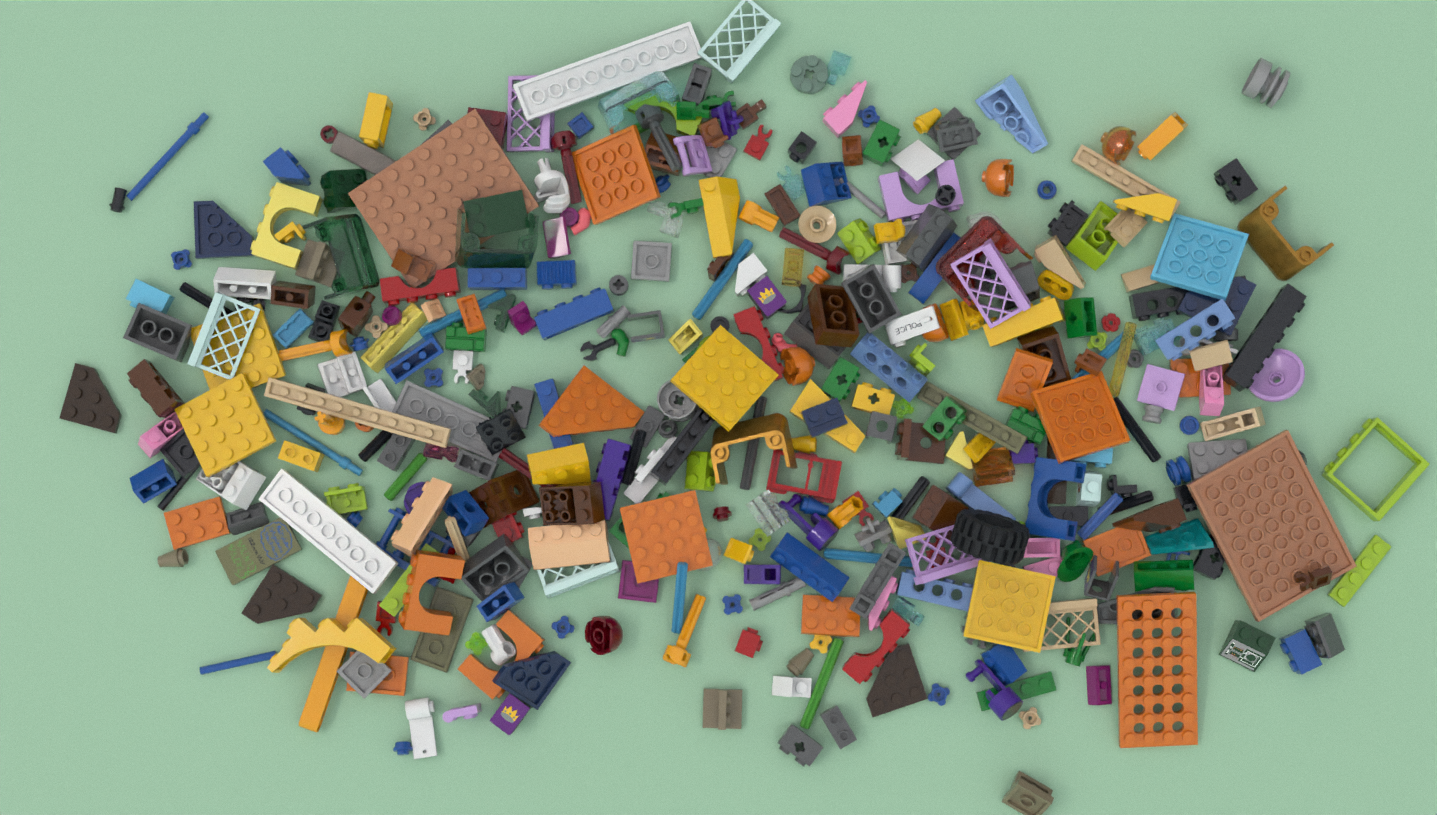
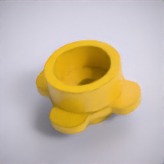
(822, 647)

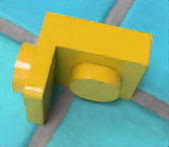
(889, 231)
(288, 232)
(972, 318)

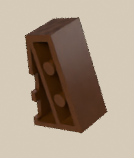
(154, 389)

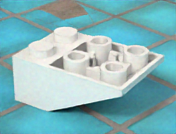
(235, 483)

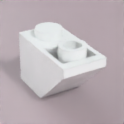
(748, 273)

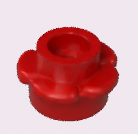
(1107, 326)

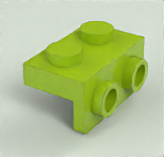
(859, 240)
(920, 362)
(700, 472)
(348, 499)

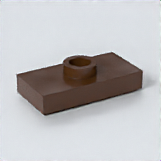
(782, 205)

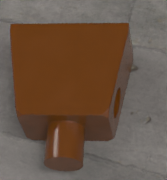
(352, 318)

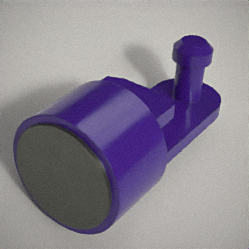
(821, 534)
(1005, 702)

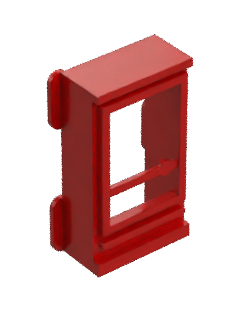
(828, 480)

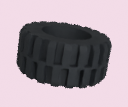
(990, 536)

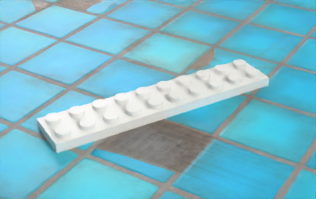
(607, 71)

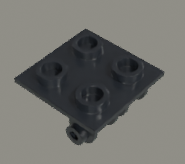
(500, 431)

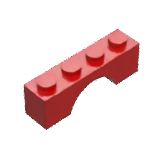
(444, 283)
(750, 323)
(860, 665)

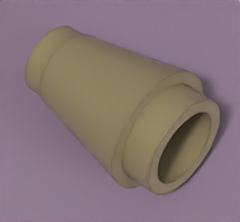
(175, 558)
(800, 662)

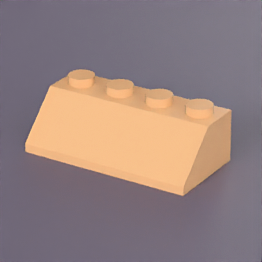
(422, 517)
(568, 545)

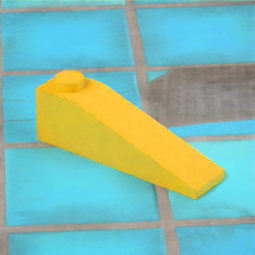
(720, 208)

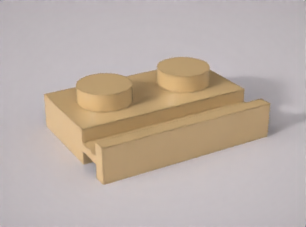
(1125, 226)

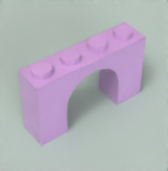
(899, 207)

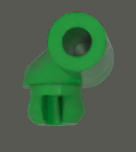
(622, 340)

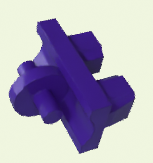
(728, 118)

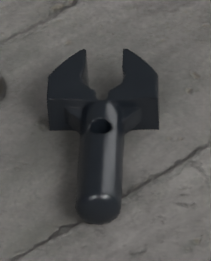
(596, 348)

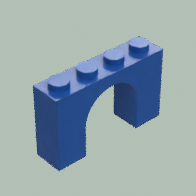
(1046, 474)

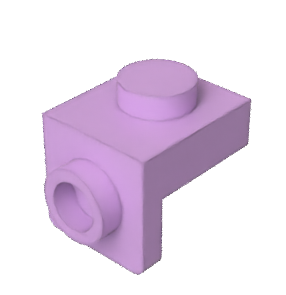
(915, 185)

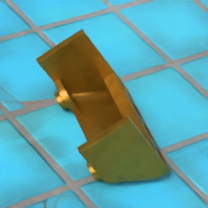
(1272, 246)
(772, 427)

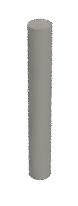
(865, 200)

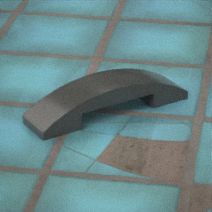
(877, 580)

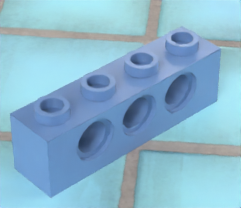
(1218, 309)
(888, 366)
(906, 589)

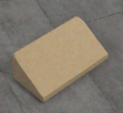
(1138, 279)
(1211, 355)

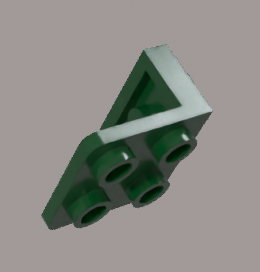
(337, 185)

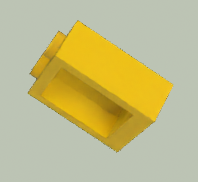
(376, 120)

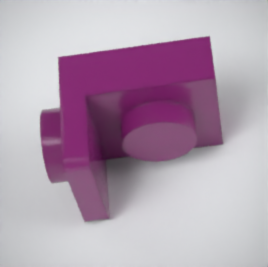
(521, 318)

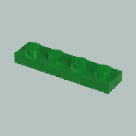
(1024, 688)

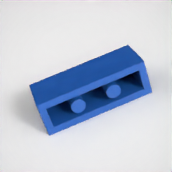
(497, 278)
(414, 358)

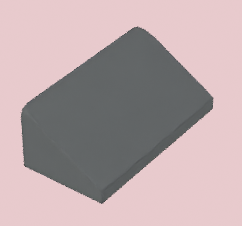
(246, 520)

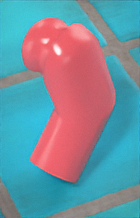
(583, 223)
(780, 343)

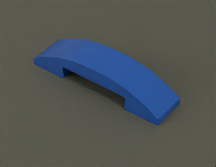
(930, 278)

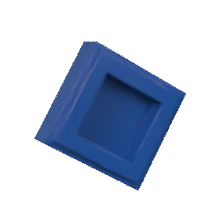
(580, 125)

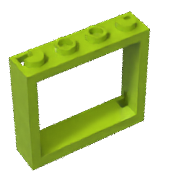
(1399, 489)

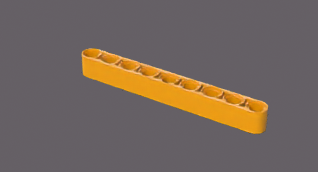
(332, 660)

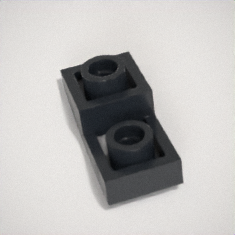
(325, 321)

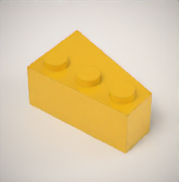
(560, 465)

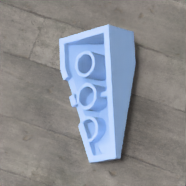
(1011, 110)

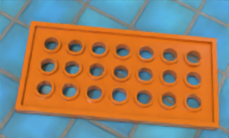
(1127, 662)

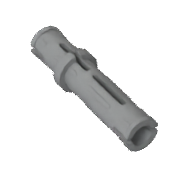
(777, 593)

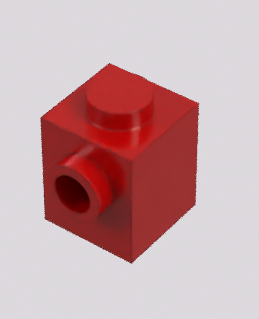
(749, 642)

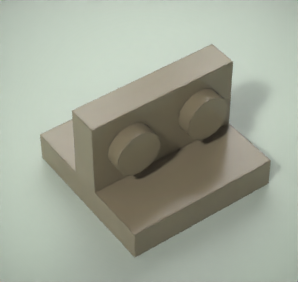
(317, 264)
(722, 708)
(1028, 795)

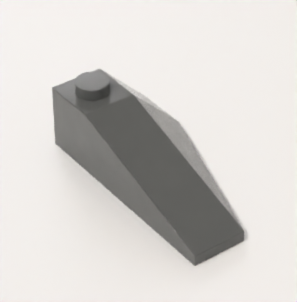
(1108, 610)

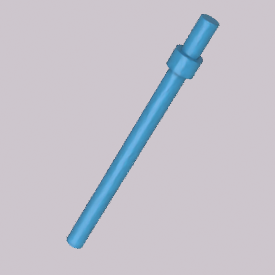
(344, 462)

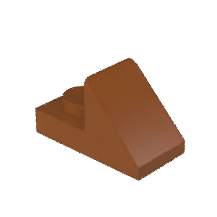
(412, 265)

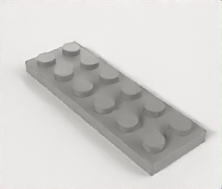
(436, 409)

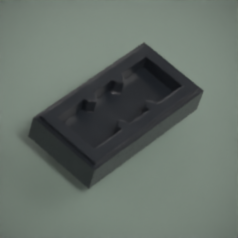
(1070, 513)

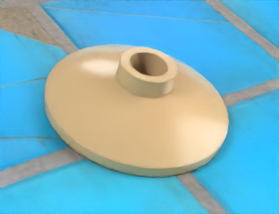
(819, 215)

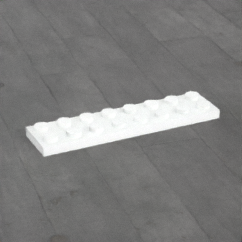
(328, 531)

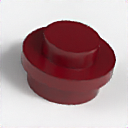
(722, 513)

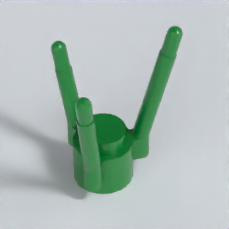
(1076, 656)

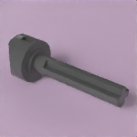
(652, 120)

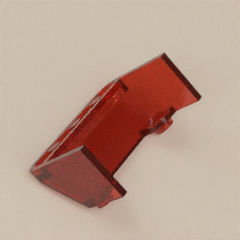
(976, 236)

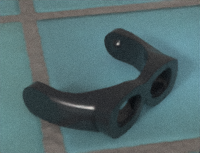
(798, 308)

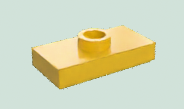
(954, 319)
(978, 447)

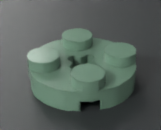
(811, 64)

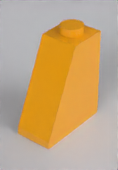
(1162, 136)

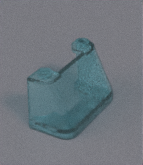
(653, 84)

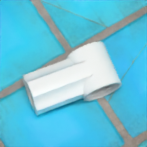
(501, 649)

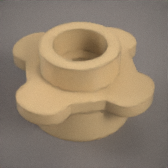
(425, 113)
(371, 326)
(1035, 718)

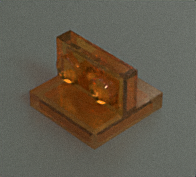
(993, 468)

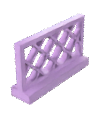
(546, 126)
(1006, 277)
(946, 568)

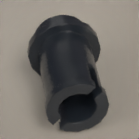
(118, 200)

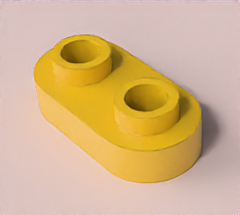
(1055, 285)

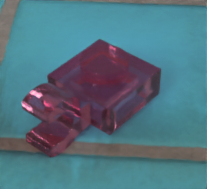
(438, 452)

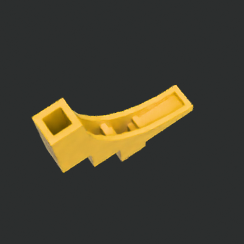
(306, 637)

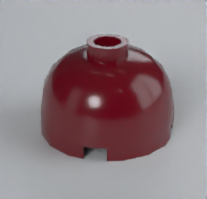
(603, 634)

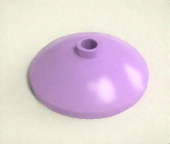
(1282, 366)

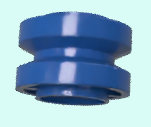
(1178, 470)

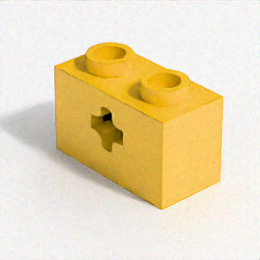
(864, 404)
(301, 456)

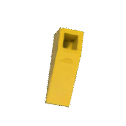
(1155, 205)
(739, 551)

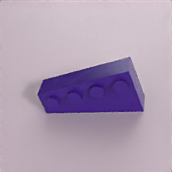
(611, 472)

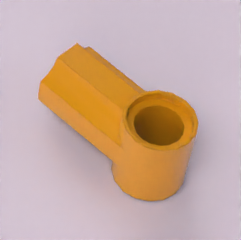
(754, 214)
(843, 513)

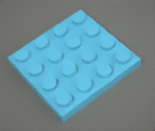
(1199, 256)

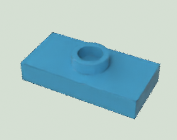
(293, 328)

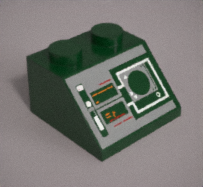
(1247, 645)

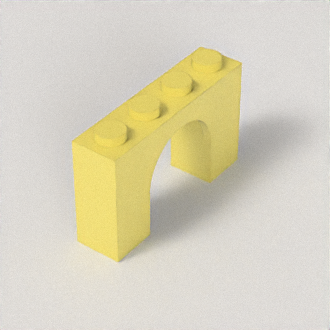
(283, 199)

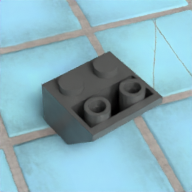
(1026, 278)
(1324, 635)

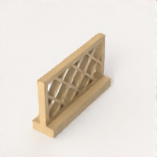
(1072, 606)

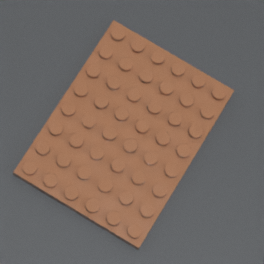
(418, 196)
(1270, 523)

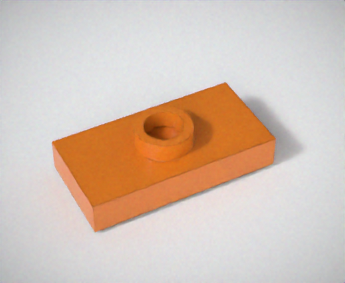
(471, 314)

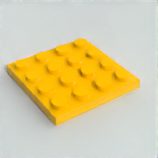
(260, 355)
(724, 378)
(225, 425)
(1009, 606)

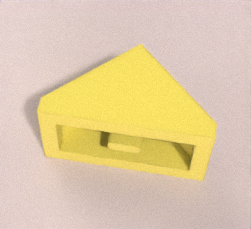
(685, 336)
(957, 454)
(903, 530)

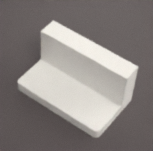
(380, 395)

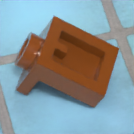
(712, 133)
(852, 150)
(1090, 362)

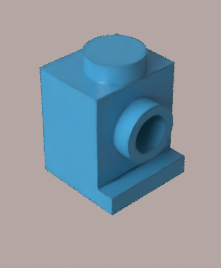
(888, 502)

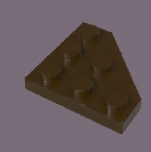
(90, 401)
(280, 597)
(896, 683)

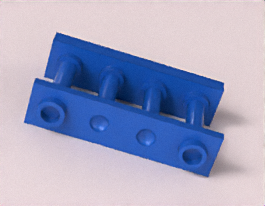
(398, 555)

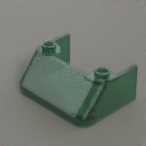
(349, 252)
(471, 256)

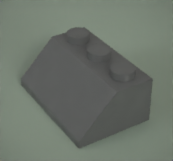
(927, 237)
(871, 298)
(159, 332)
(802, 334)
(493, 567)

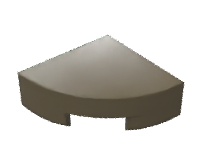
(477, 377)

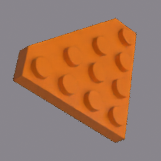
(590, 407)

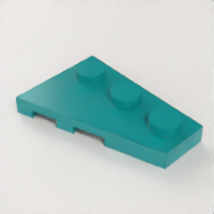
(1187, 537)

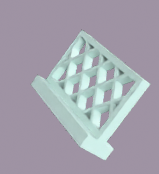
(753, 47)
(210, 326)
(577, 579)

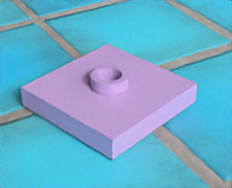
(1161, 387)

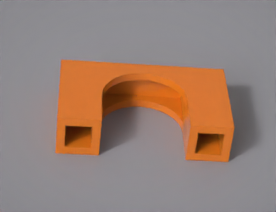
(424, 567)
(526, 642)

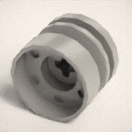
(1266, 82)
(667, 401)

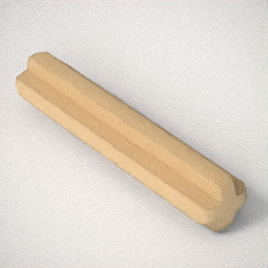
(456, 538)

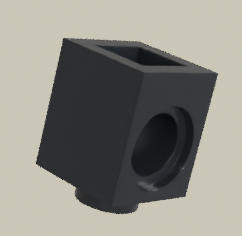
(805, 140)

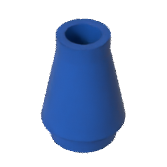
(810, 505)

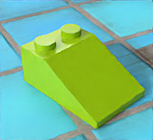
(1091, 241)

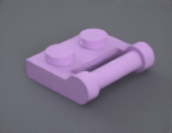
(697, 154)
(466, 711)

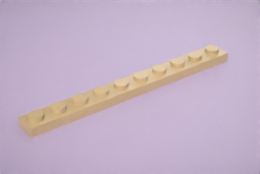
(357, 412)

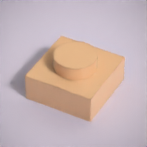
(433, 310)

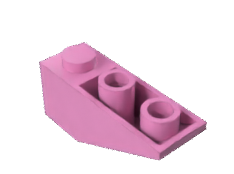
(843, 115)
(1211, 391)
(159, 435)
(881, 604)

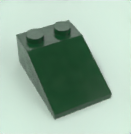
(496, 214)

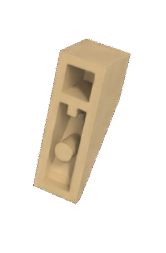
(1057, 259)
(1232, 423)

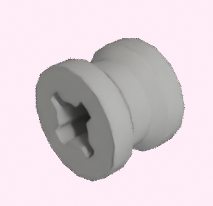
(1152, 414)

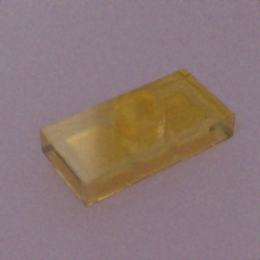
(792, 267)

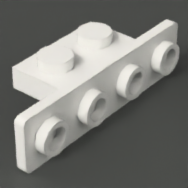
(644, 481)

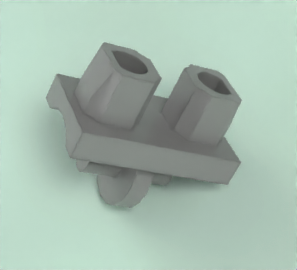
(872, 532)

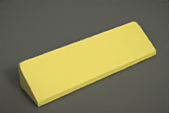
(394, 338)

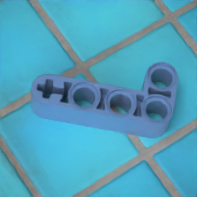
(973, 497)

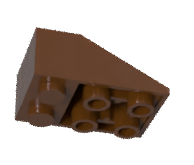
(572, 504)

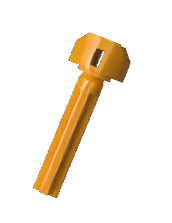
(337, 344)
(330, 424)
(678, 654)

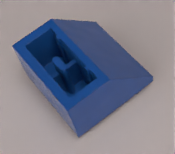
(284, 168)
(823, 183)

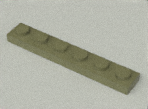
(976, 419)

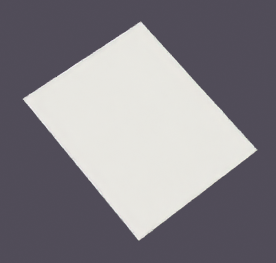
(917, 160)

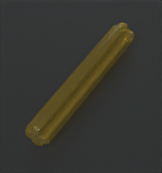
(1122, 358)

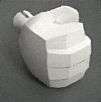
(551, 187)

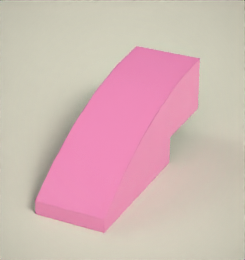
(1042, 547)

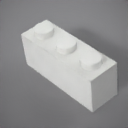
(244, 282)

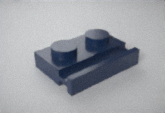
(824, 417)

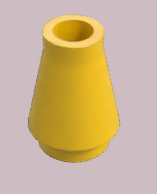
(925, 121)
(805, 444)

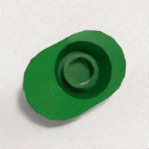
(1074, 561)

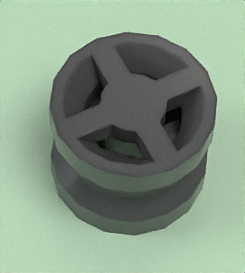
(618, 289)

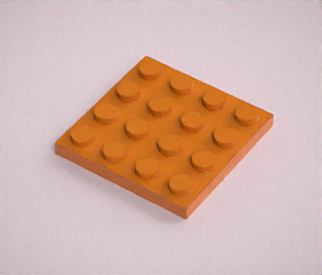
(615, 175)
(1080, 417)
(664, 534)

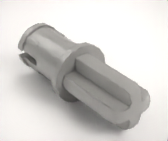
(613, 321)

